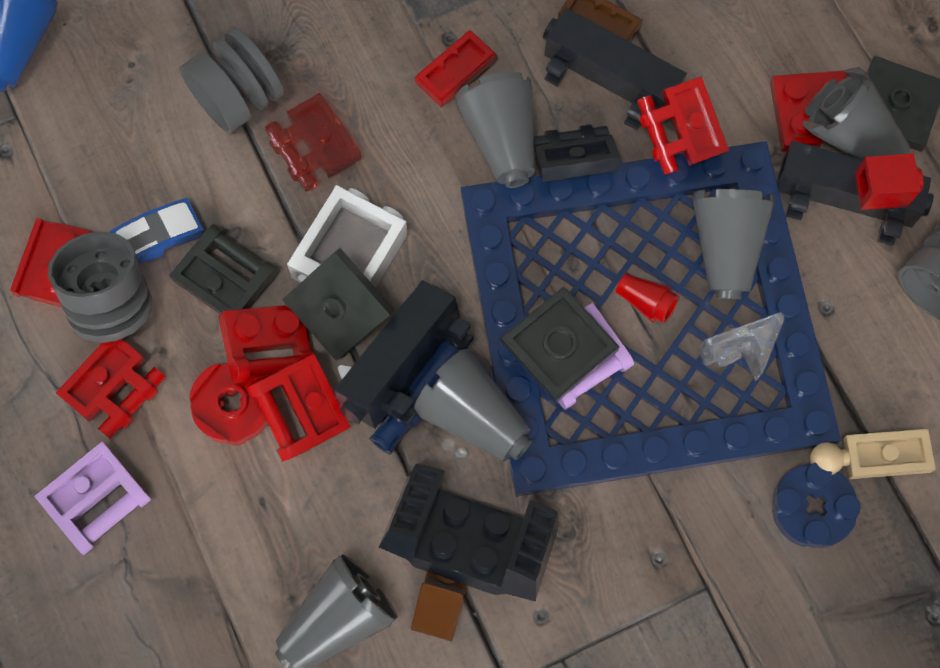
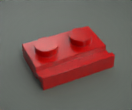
(32, 274)

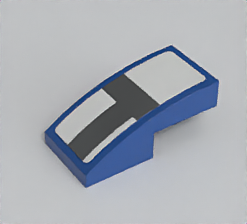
(161, 229)

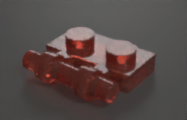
(323, 135)

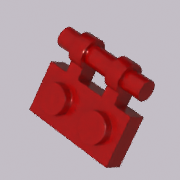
(694, 123)
(102, 377)

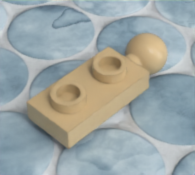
(878, 454)

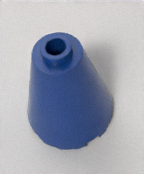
(20, 33)

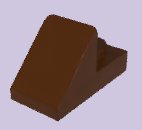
(438, 607)

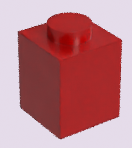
(888, 181)

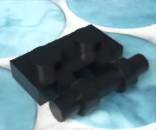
(576, 153)

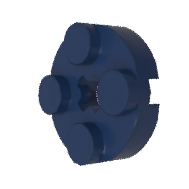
(814, 530)

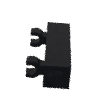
(607, 61)
(830, 179)
(398, 355)

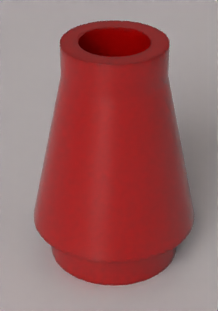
(648, 297)

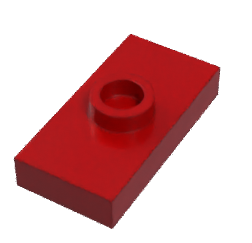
(455, 68)

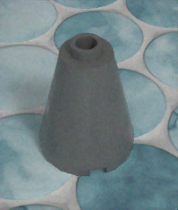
(855, 118)
(502, 124)
(732, 237)
(474, 408)
(334, 616)

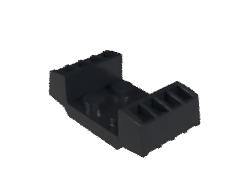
(470, 539)

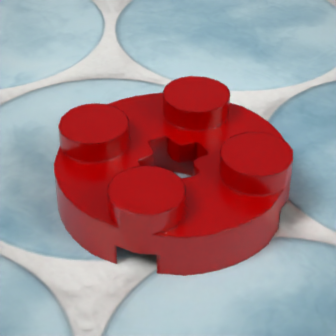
(207, 407)

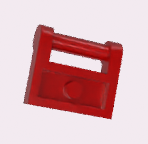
(261, 331)
(310, 400)

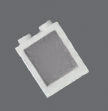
(356, 226)

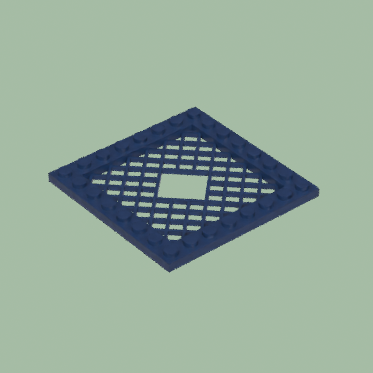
(651, 451)

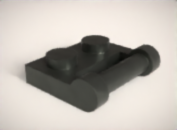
(216, 283)

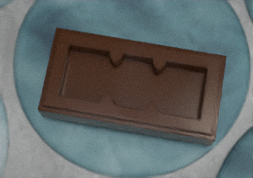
(606, 15)

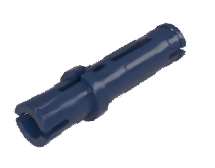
(391, 431)

